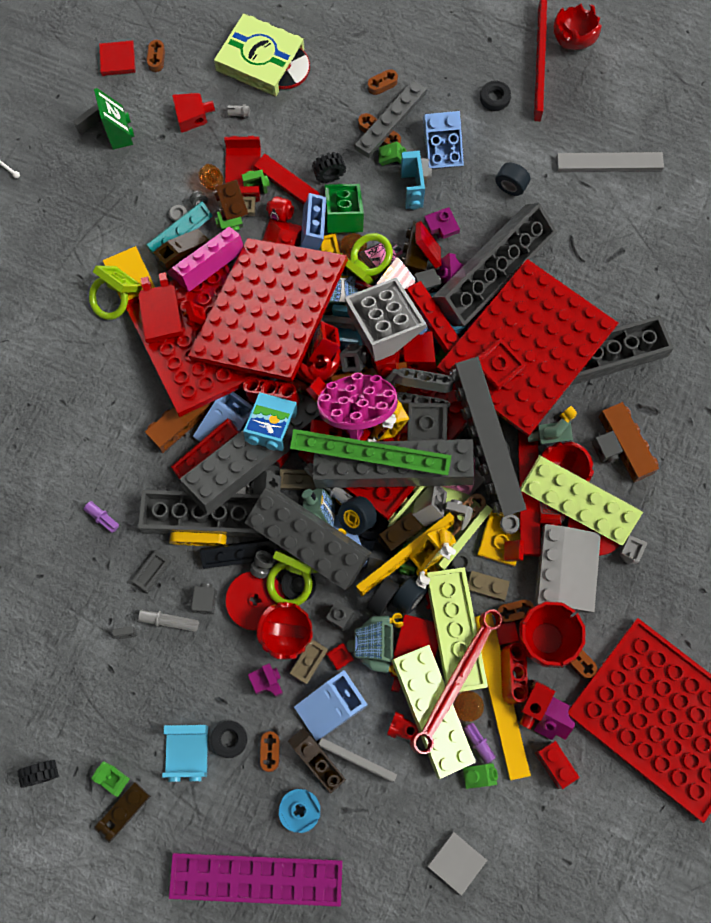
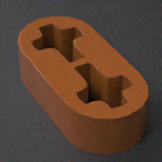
(159, 55)
(382, 82)
(514, 606)
(586, 660)
(264, 750)

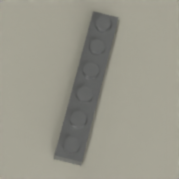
(390, 119)

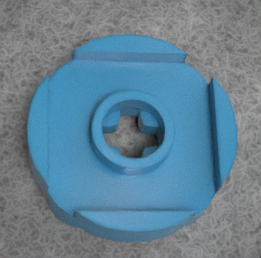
(296, 822)

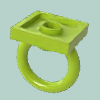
(358, 268)
(117, 281)
(295, 566)

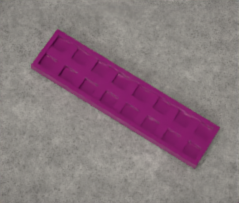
(256, 879)

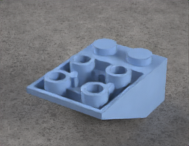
(443, 139)
(229, 407)
(330, 705)

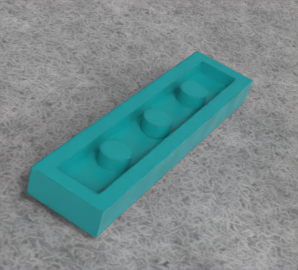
(188, 222)

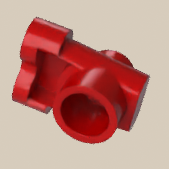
(399, 727)

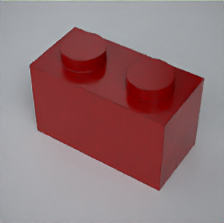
(557, 765)

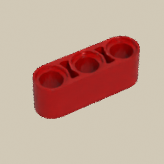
(274, 388)
(509, 682)

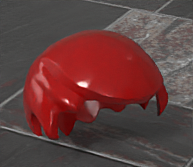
(577, 27)
(310, 373)
(572, 458)
(284, 630)

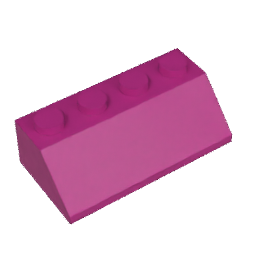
(207, 259)

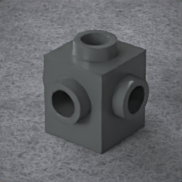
(354, 358)

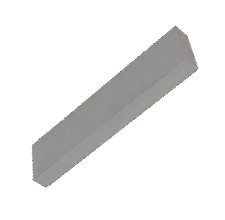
(357, 760)

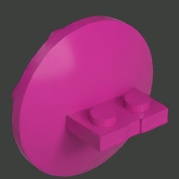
(357, 403)

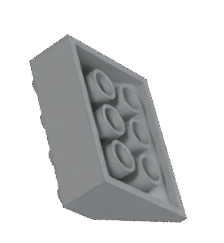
(384, 317)
(568, 567)

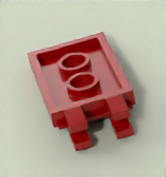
(159, 310)
(414, 635)

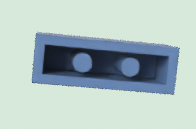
(313, 222)

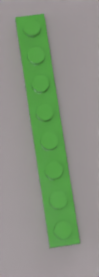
(371, 452)

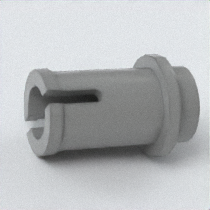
(242, 111)

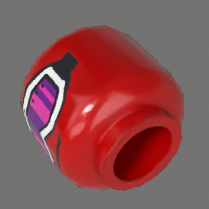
(280, 209)

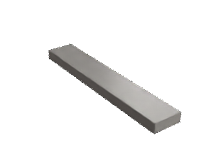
(610, 162)

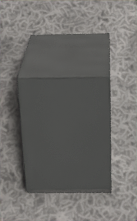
(377, 559)

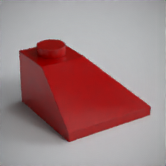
(283, 233)

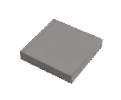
(457, 863)

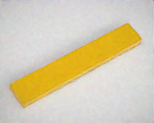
(400, 558)

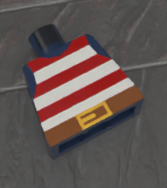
(398, 270)

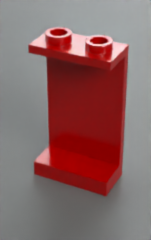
(240, 158)

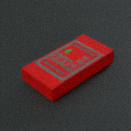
(548, 514)

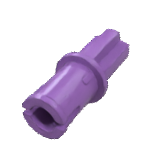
(101, 517)
(479, 743)

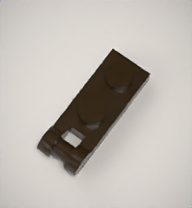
(122, 811)

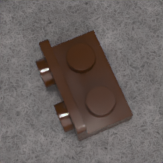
(231, 200)

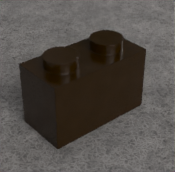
(399, 533)

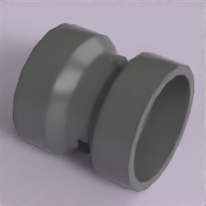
(262, 563)

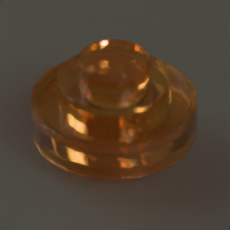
(210, 176)
(348, 242)
(468, 706)

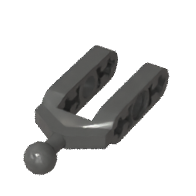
(421, 380)

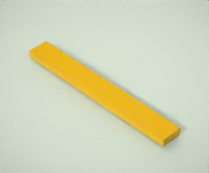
(504, 714)

